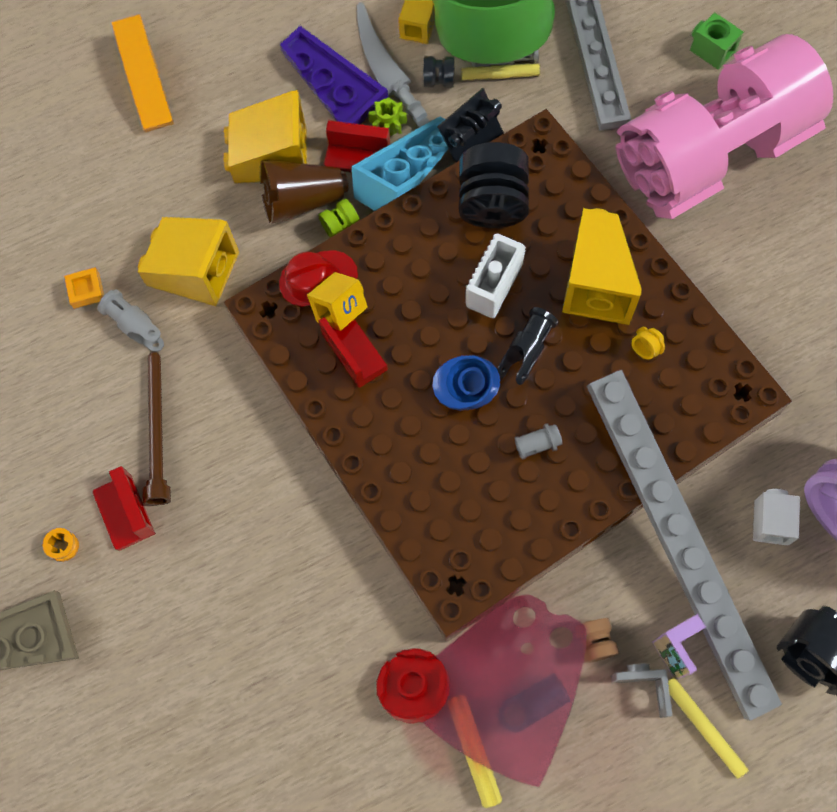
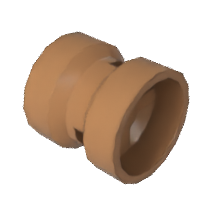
(596, 631)

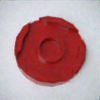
(413, 686)

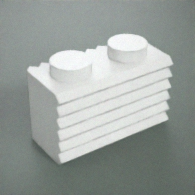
(494, 275)

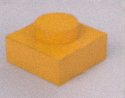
(84, 287)

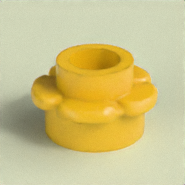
(648, 343)

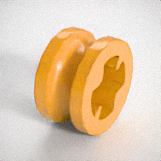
(57, 534)

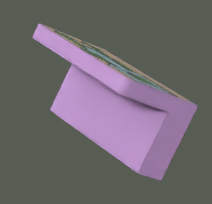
(671, 649)

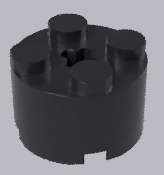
(812, 648)

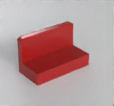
(353, 143)
(354, 351)
(123, 510)

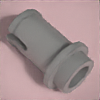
(538, 441)

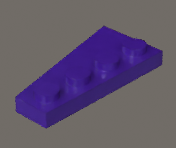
(334, 80)

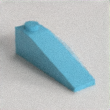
(398, 166)

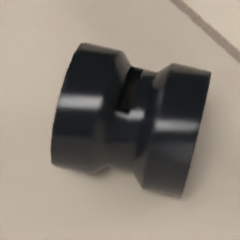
(446, 71)

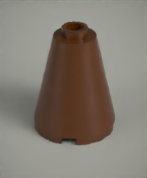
(299, 188)

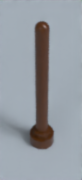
(156, 489)

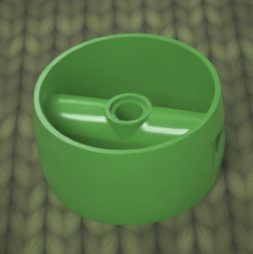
(493, 28)

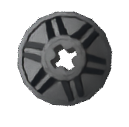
(494, 185)

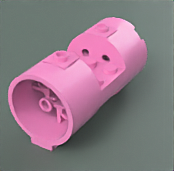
(765, 100)

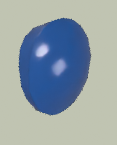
(466, 382)

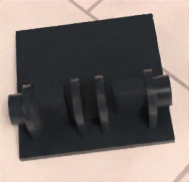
(472, 124)

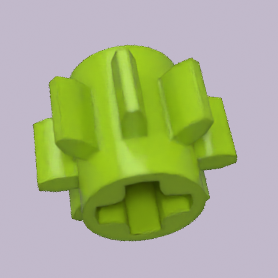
(388, 115)

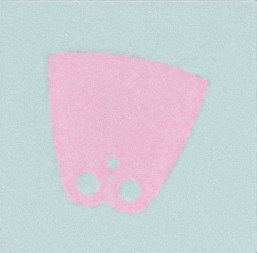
(509, 704)

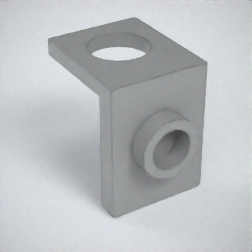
(642, 672)

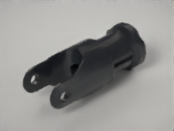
(528, 344)

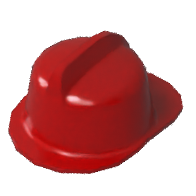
(309, 270)

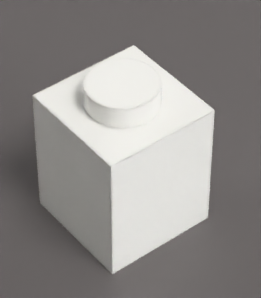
(776, 517)

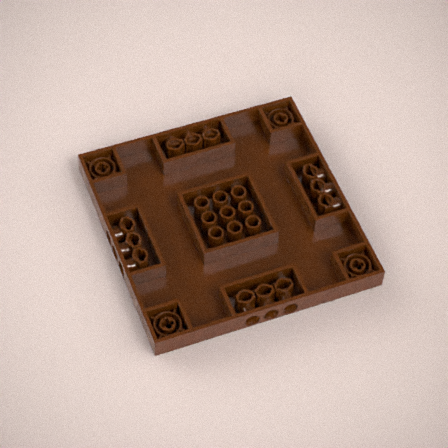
(449, 482)

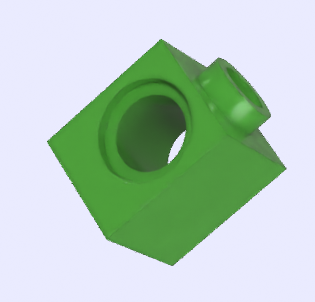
(715, 40)

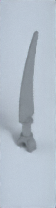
(386, 70)

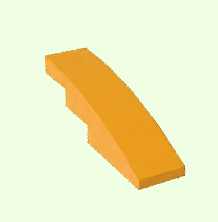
(142, 73)

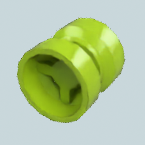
(339, 218)

